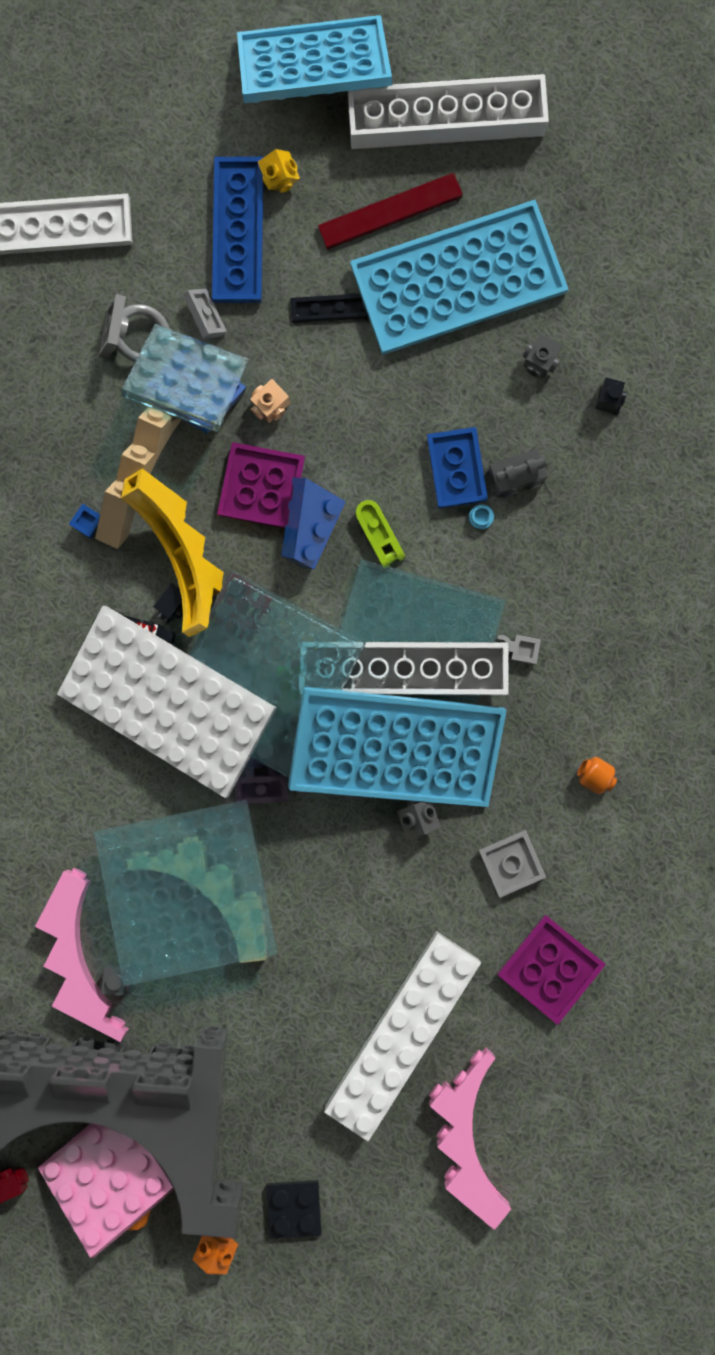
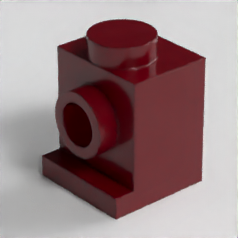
(12, 1183)

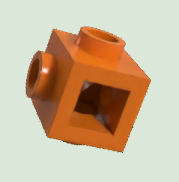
(215, 1254)

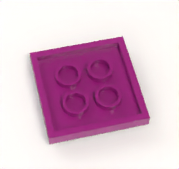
(259, 485)
(551, 969)

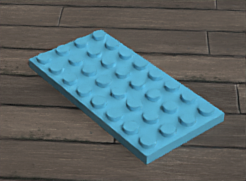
(458, 277)
(395, 747)

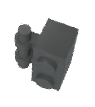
(518, 473)

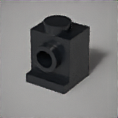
(611, 396)
(170, 604)

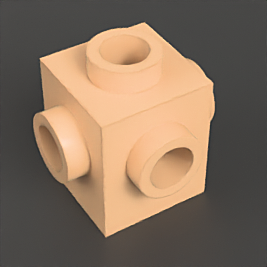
(269, 401)

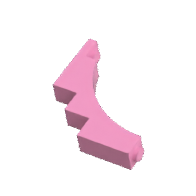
(79, 993)

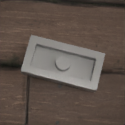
(204, 313)

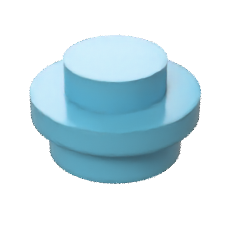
(481, 516)

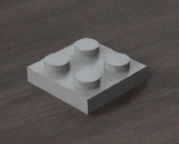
(512, 863)

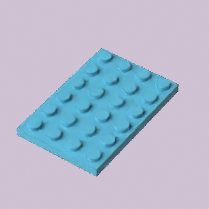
(313, 59)

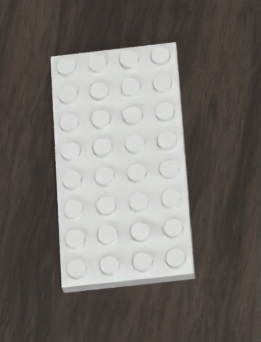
(166, 701)

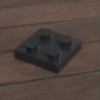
(294, 1209)

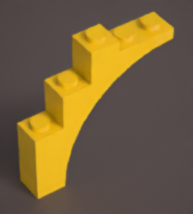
(183, 544)

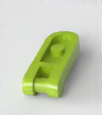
(378, 532)

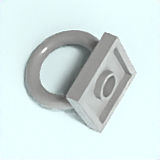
(117, 323)

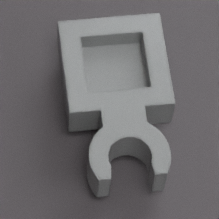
(523, 648)

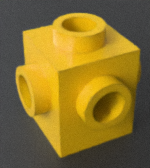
(279, 171)

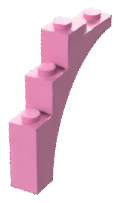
(468, 1179)

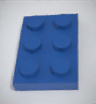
(457, 467)

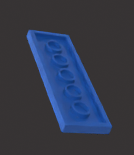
(237, 230)

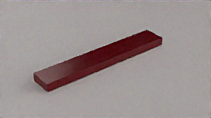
(390, 211)

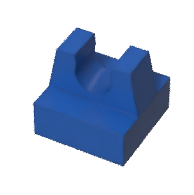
(85, 521)

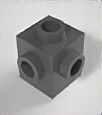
(541, 356)
(418, 818)

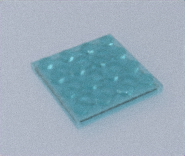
(185, 377)

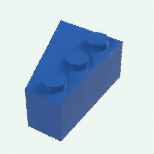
(309, 523)

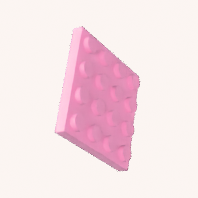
(104, 1184)

